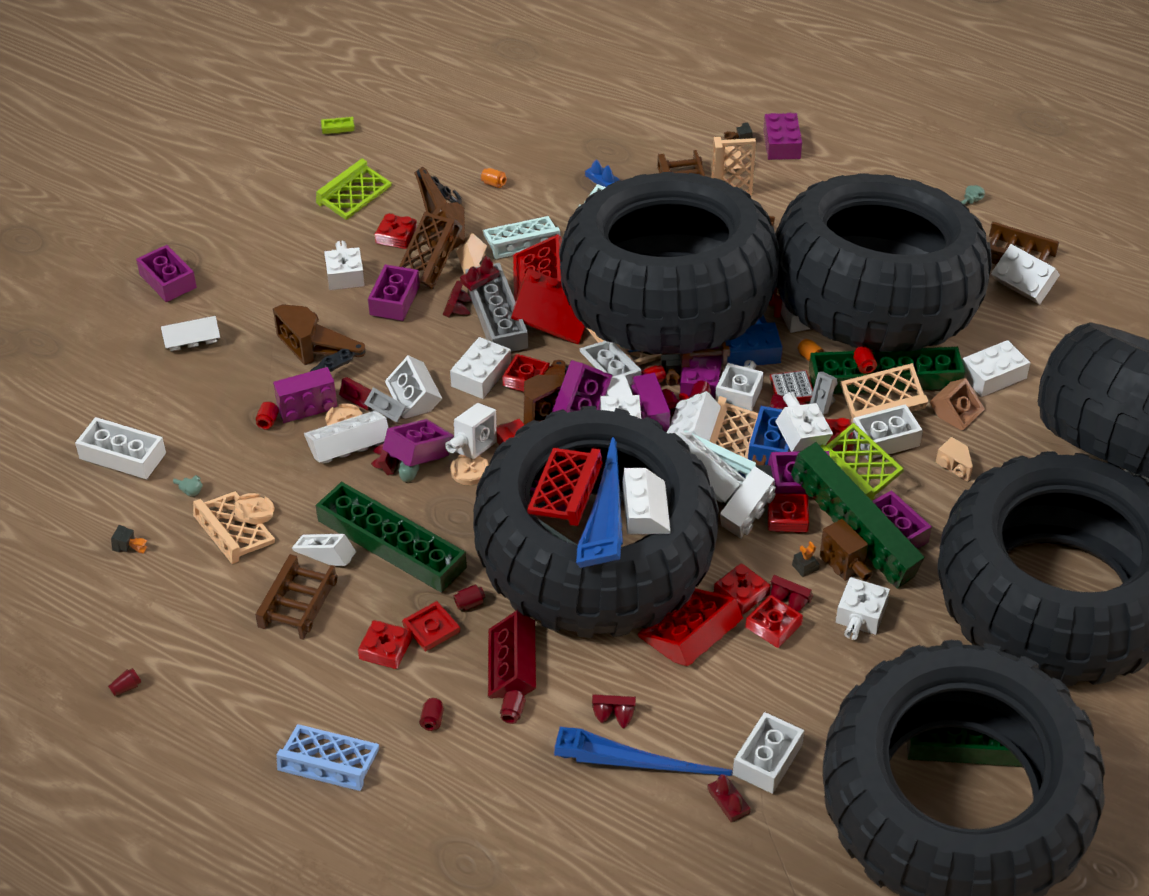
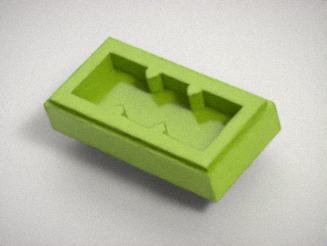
(337, 125)

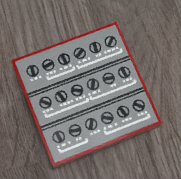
(792, 382)

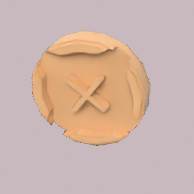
(341, 413)
(468, 470)
(253, 508)

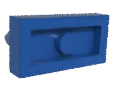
(600, 175)

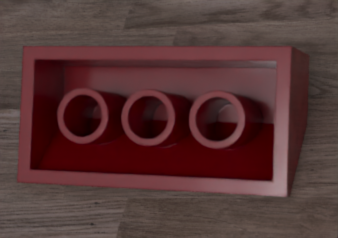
(512, 656)

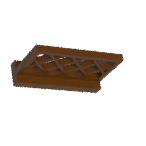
(439, 253)

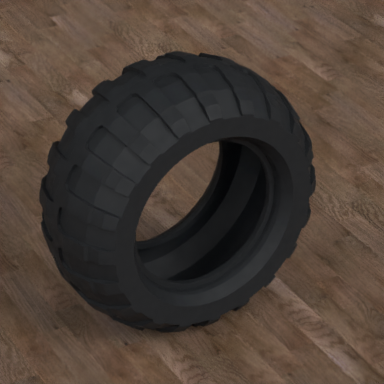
(669, 262)
(882, 262)
(1099, 394)
(1062, 503)
(542, 571)
(981, 693)

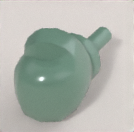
(973, 194)
(408, 473)
(190, 486)

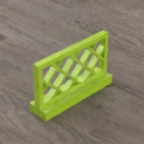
(343, 183)
(885, 479)

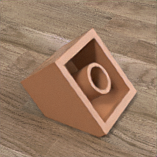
(957, 404)

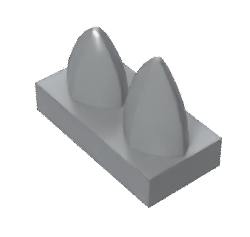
(824, 391)
(385, 405)

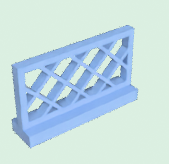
(323, 768)

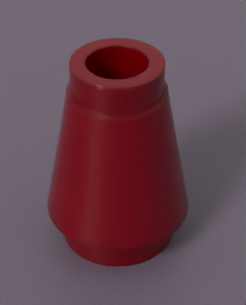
(126, 681)

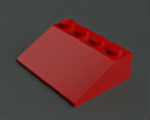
(541, 258)
(545, 307)
(693, 627)

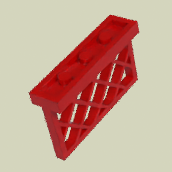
(581, 486)

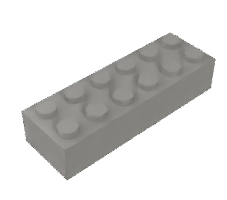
(494, 309)

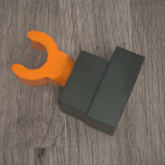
(124, 538)
(804, 561)

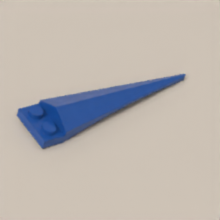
(603, 531)
(597, 749)

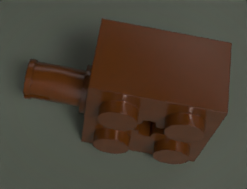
(844, 551)

